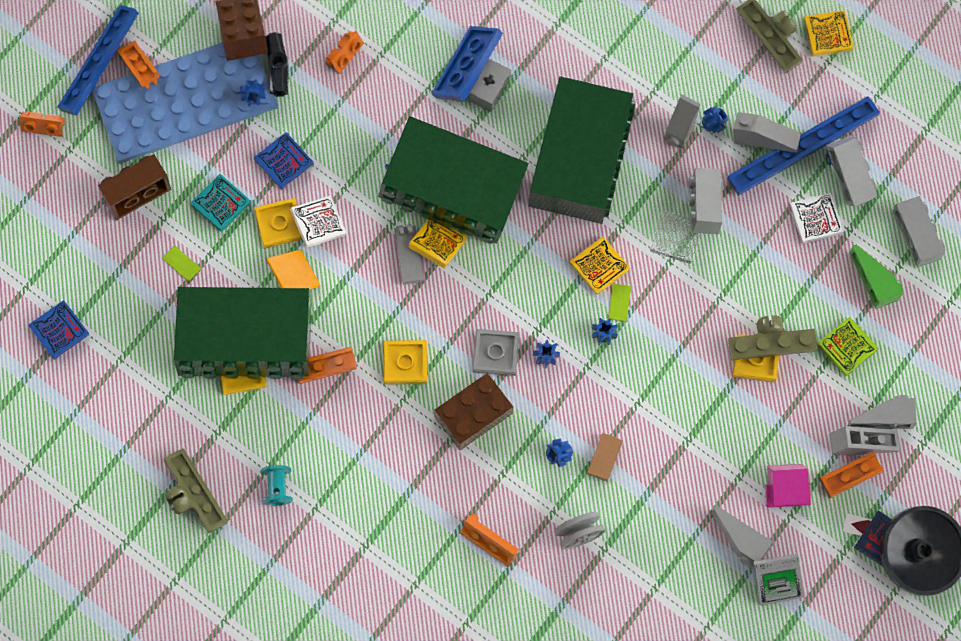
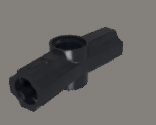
(279, 74)

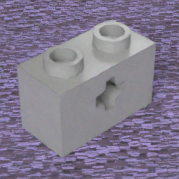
(489, 95)

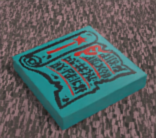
(220, 203)

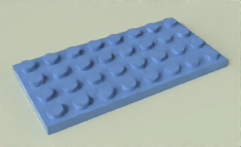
(191, 99)

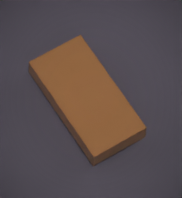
(604, 457)

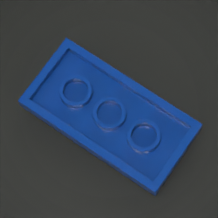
(467, 63)

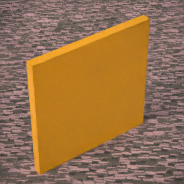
(293, 270)

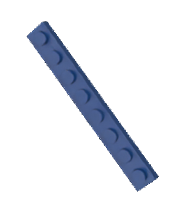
(810, 142)

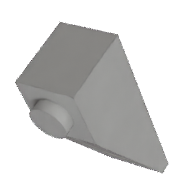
(682, 122)
(764, 133)
(892, 414)
(863, 441)
(744, 540)

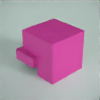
(787, 486)

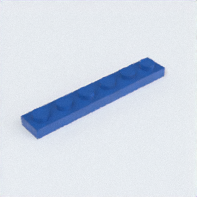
(98, 60)

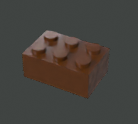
(241, 28)
(134, 186)
(473, 411)

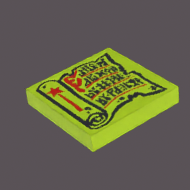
(847, 346)

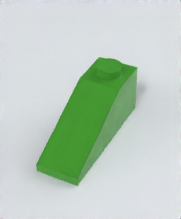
(878, 280)

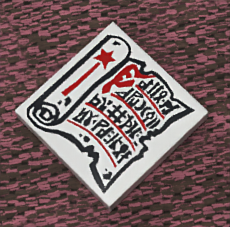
(816, 218)
(318, 221)

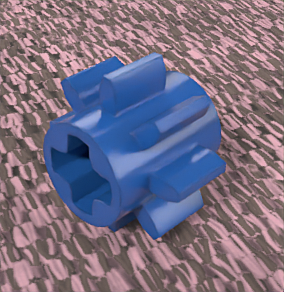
(252, 92)
(714, 119)
(607, 326)
(546, 347)
(559, 452)

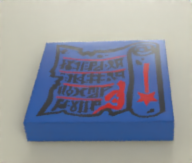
(283, 160)
(58, 329)

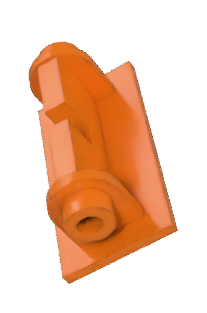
(349, 45)
(34, 123)

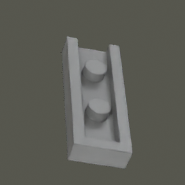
(409, 259)

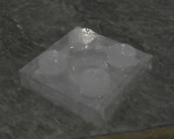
(675, 238)

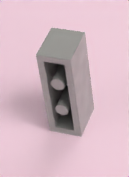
(852, 171)
(706, 201)
(919, 231)

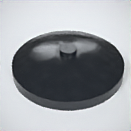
(922, 550)

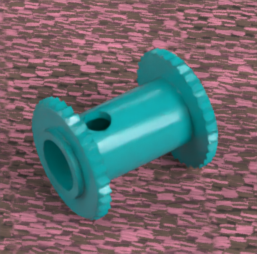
(276, 483)

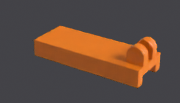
(139, 64)
(330, 364)
(852, 474)
(488, 540)

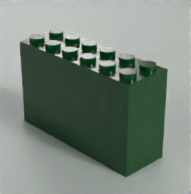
(582, 150)
(452, 180)
(242, 332)

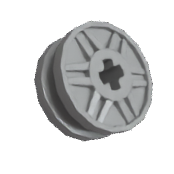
(579, 530)

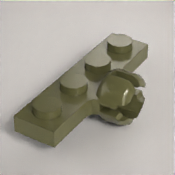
(772, 33)
(772, 341)
(192, 492)

